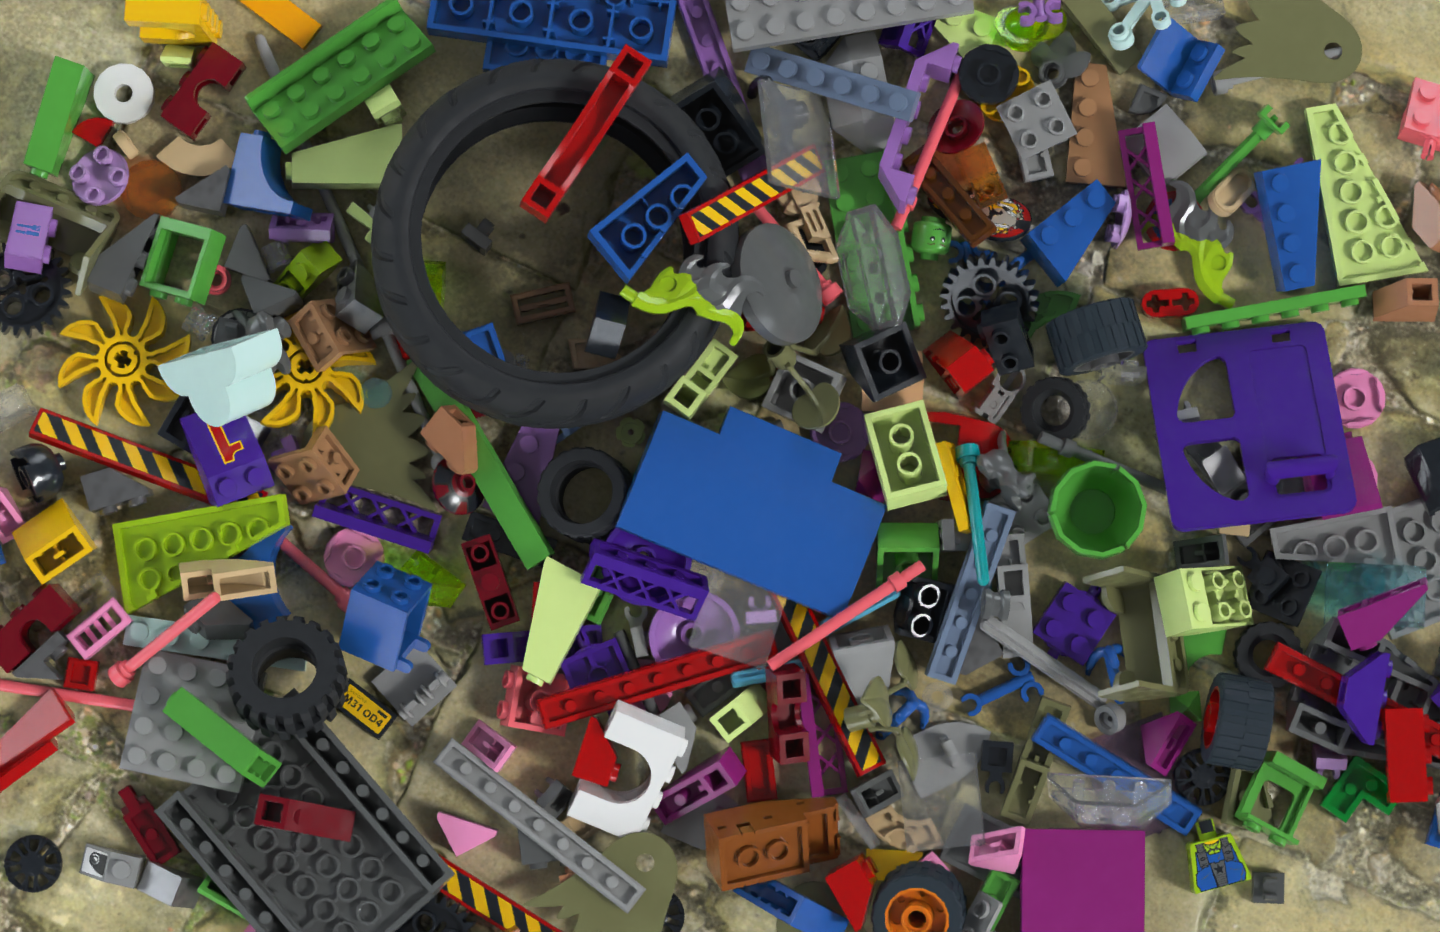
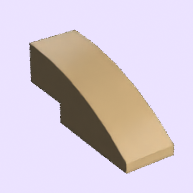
(228, 578)

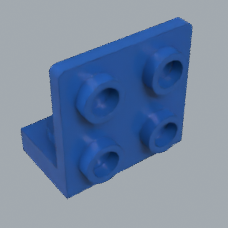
(1180, 62)

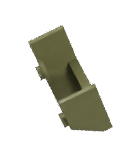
(81, 228)
(1153, 662)

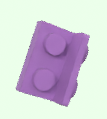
(317, 230)

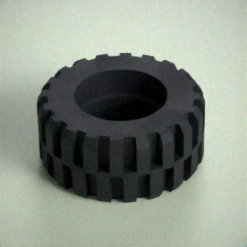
(282, 641)

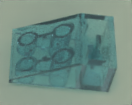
(1356, 582)

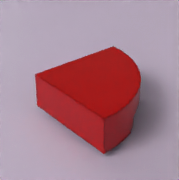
(94, 130)

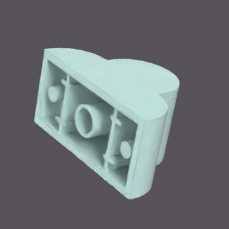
(227, 377)

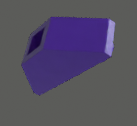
(1363, 696)

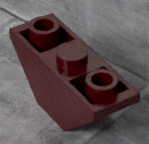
(490, 582)

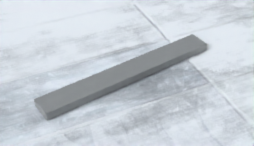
(539, 825)

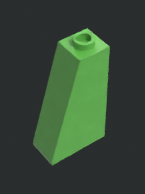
(57, 117)
(221, 737)

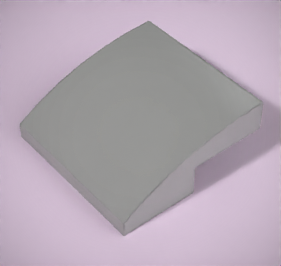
(1176, 143)

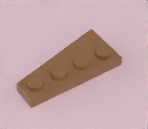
(1095, 148)

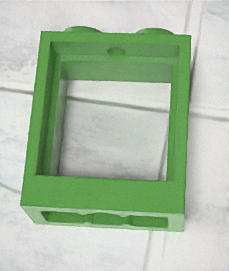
(161, 255)

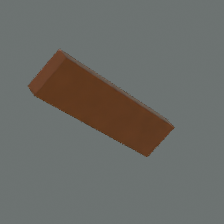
(952, 200)

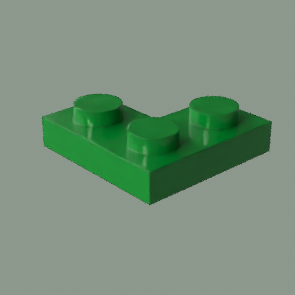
(1353, 785)

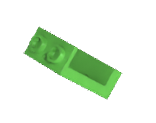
(1293, 778)

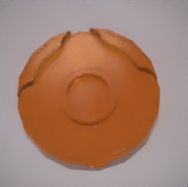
(151, 189)

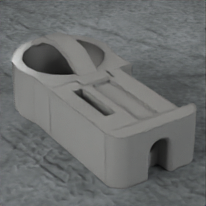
(999, 398)

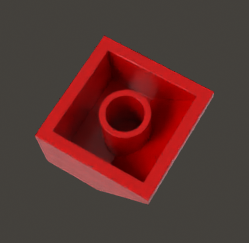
(596, 756)
(854, 887)

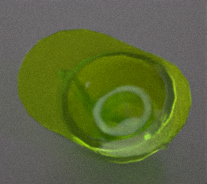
(1025, 38)

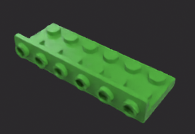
(339, 75)
(860, 188)

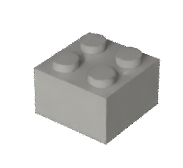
(786, 390)

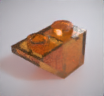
(980, 176)

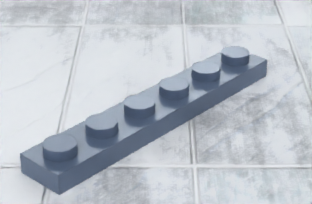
(834, 83)
(965, 601)

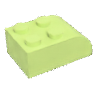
(905, 455)

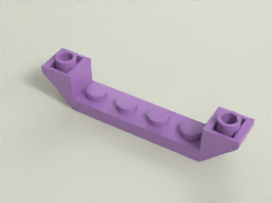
(899, 184)

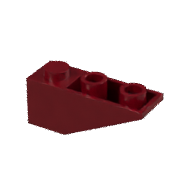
(304, 817)

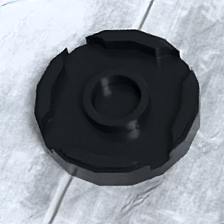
(988, 74)

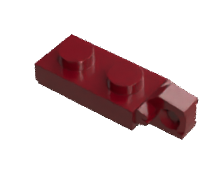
(148, 827)

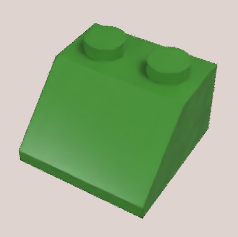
(903, 545)

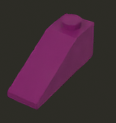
(1374, 617)
(700, 785)

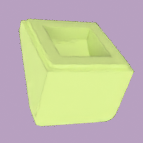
(179, 56)

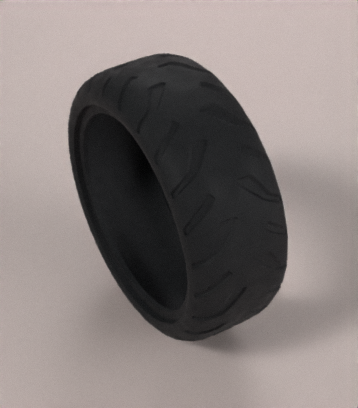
(458, 120)

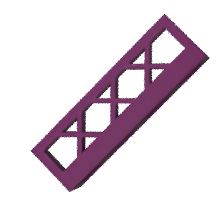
(1158, 185)
(814, 768)

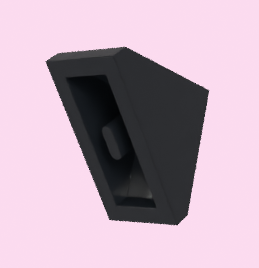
(607, 325)

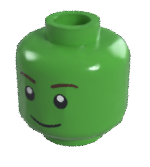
(931, 237)

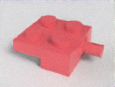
(1422, 117)

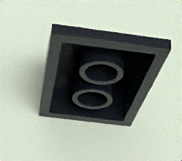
(723, 119)

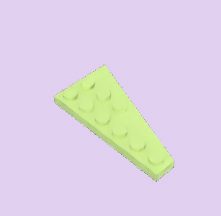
(1358, 216)

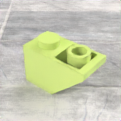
(386, 107)
(740, 712)

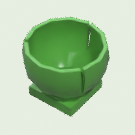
(1097, 509)

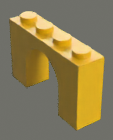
(174, 21)

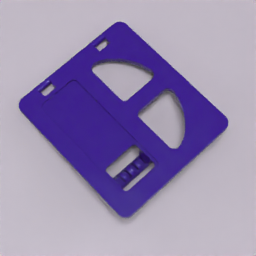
(1281, 411)

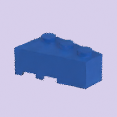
(1066, 234)

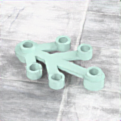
(1121, 33)

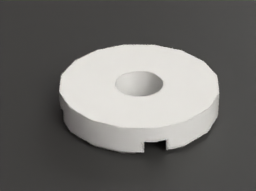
(116, 77)

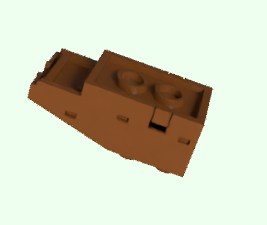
(770, 840)

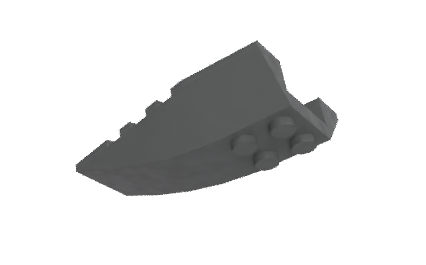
(1324, 724)

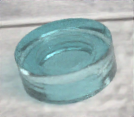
(376, 393)

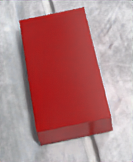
(760, 773)

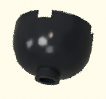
(38, 471)

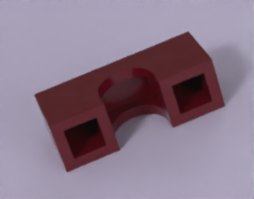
(213, 67)
(49, 606)
(787, 734)

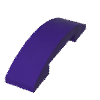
(511, 646)

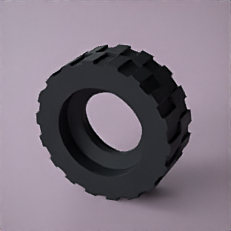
(1062, 387)
(1251, 637)

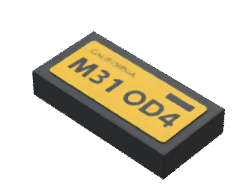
(367, 710)

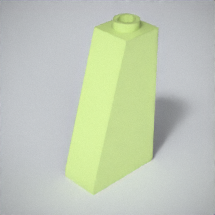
(346, 163)
(556, 620)

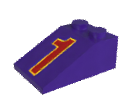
(227, 459)

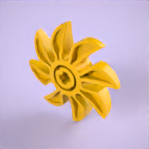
(111, 370)
(313, 386)

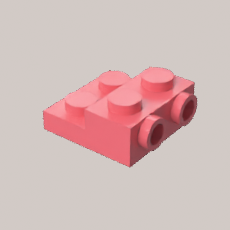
(520, 704)

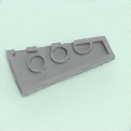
(1352, 538)

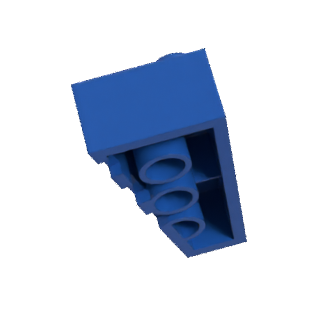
(1290, 220)
(641, 222)

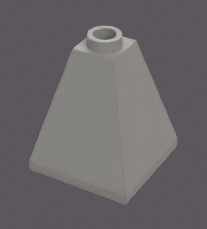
(863, 656)

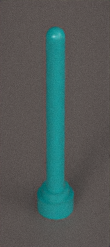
(967, 456)

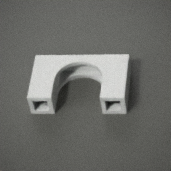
(628, 811)

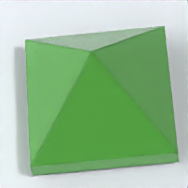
(1188, 705)

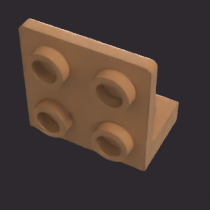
(326, 336)
(317, 470)

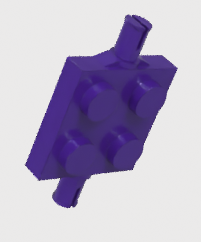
(1073, 623)
(593, 662)

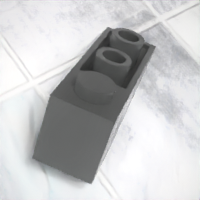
(120, 264)

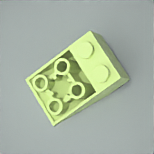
(1203, 600)

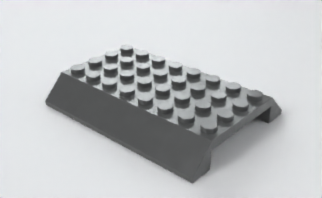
(302, 879)

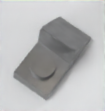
(1217, 466)
(950, 538)
(38, 663)

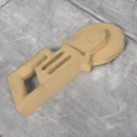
(810, 219)

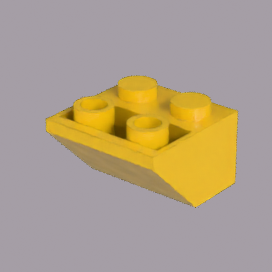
(53, 541)

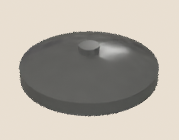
(791, 284)

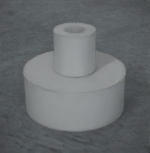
(1110, 718)

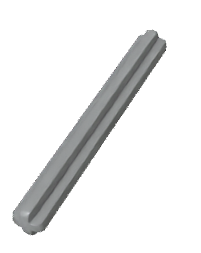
(1042, 661)

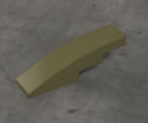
(1096, 22)
(1032, 767)

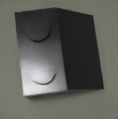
(883, 361)

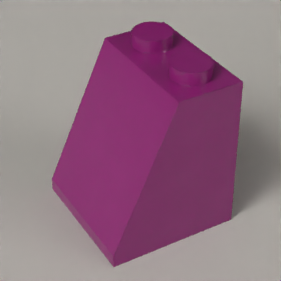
(1363, 478)

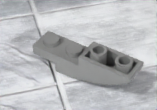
(1014, 576)

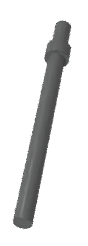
(1069, 449)

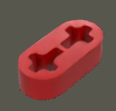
(1170, 310)

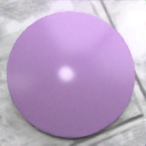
(100, 176)
(1123, 212)

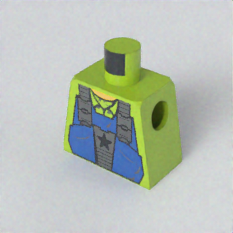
(1214, 859)

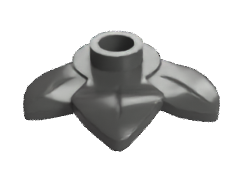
(1060, 56)

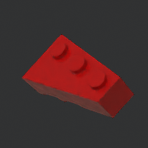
(959, 362)
(1407, 755)

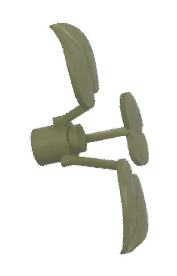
(817, 407)
(877, 708)

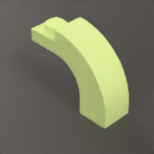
(701, 380)

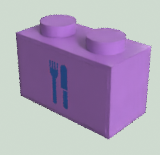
(29, 237)

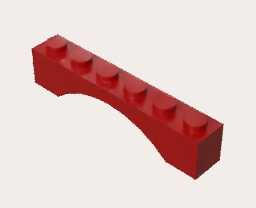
(585, 133)

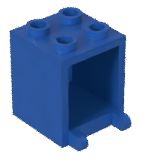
(386, 617)

